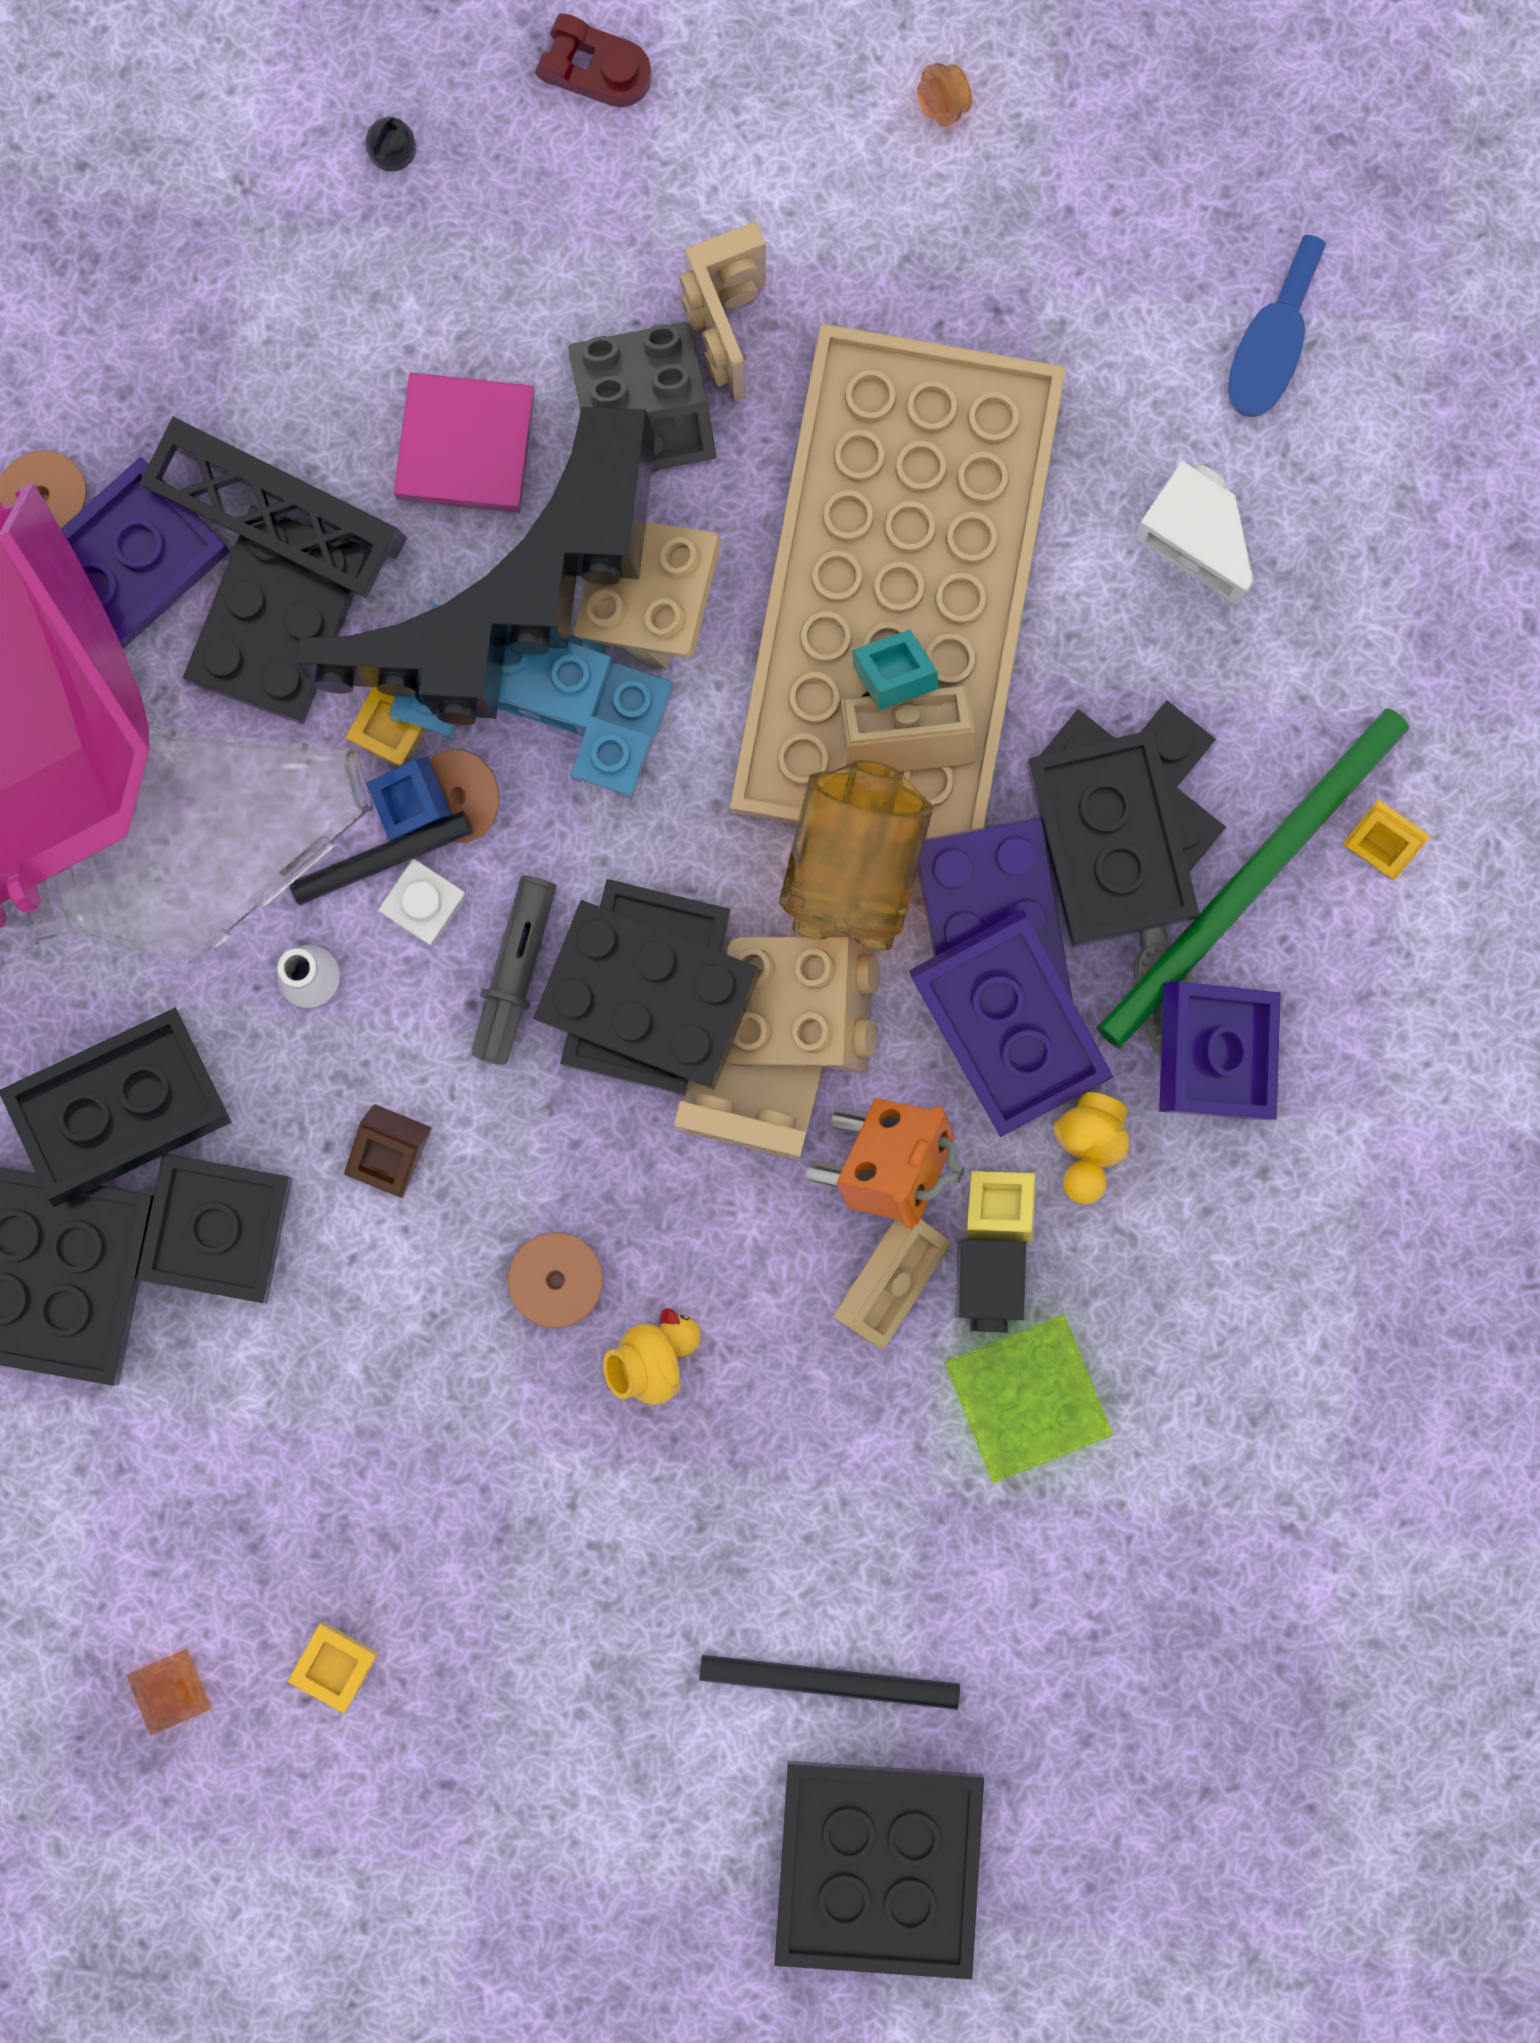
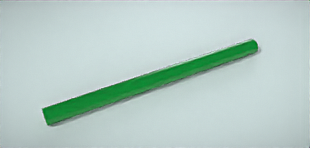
(1253, 877)

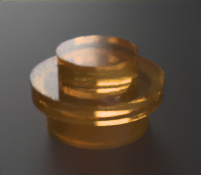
(944, 93)

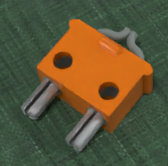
(893, 1160)

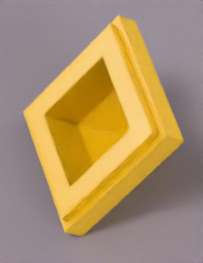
(1386, 839)

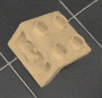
(726, 272)
(753, 1108)

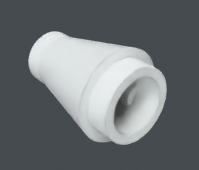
(319, 983)

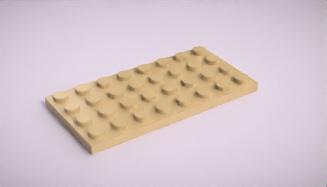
(899, 516)

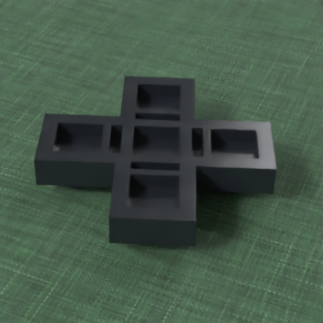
(1180, 748)

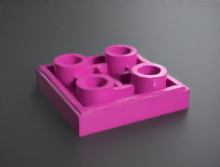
(464, 442)

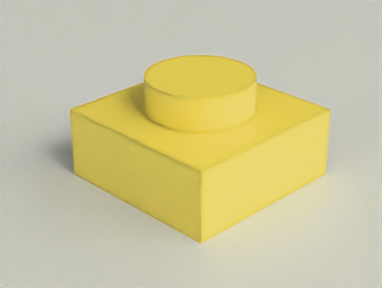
(1001, 1206)

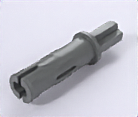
(513, 974)

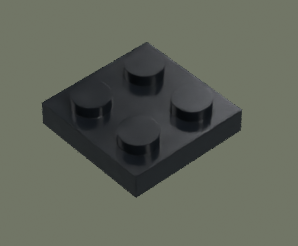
(214, 1228)

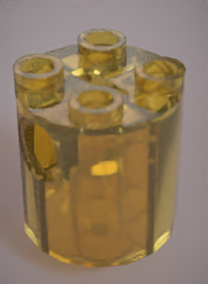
(856, 854)

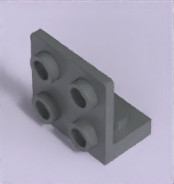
(655, 373)

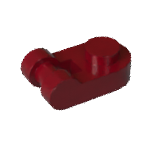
(617, 71)

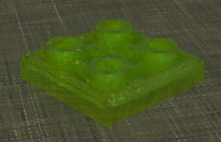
(1028, 1398)

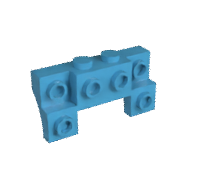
(579, 693)

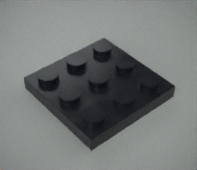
(68, 1277)
(879, 1870)

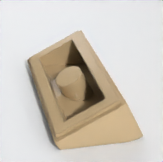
(913, 734)

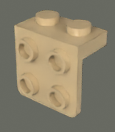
(807, 1003)

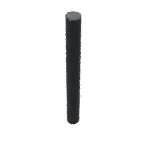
(829, 1682)

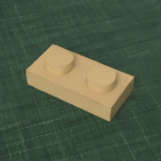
(892, 1281)

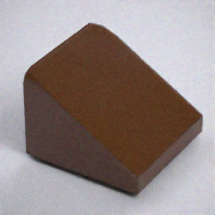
(387, 1150)

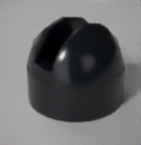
(399, 146)

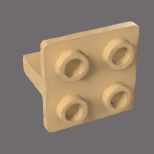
(664, 606)

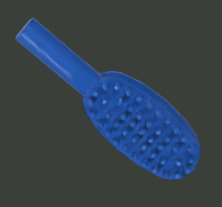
(1274, 339)

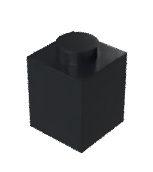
(990, 1283)

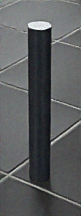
(381, 857)

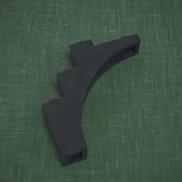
(526, 600)

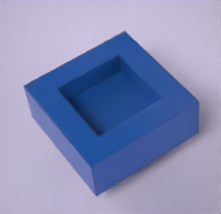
(408, 798)

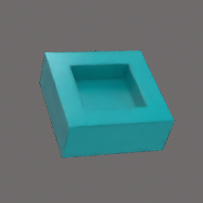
(895, 669)

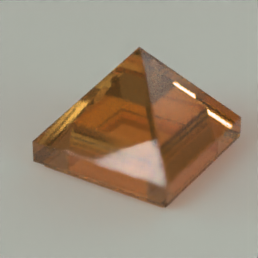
(168, 1691)

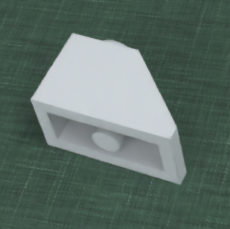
(1200, 530)

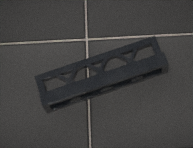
(281, 486)

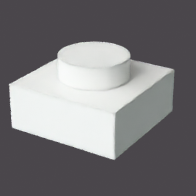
(422, 902)

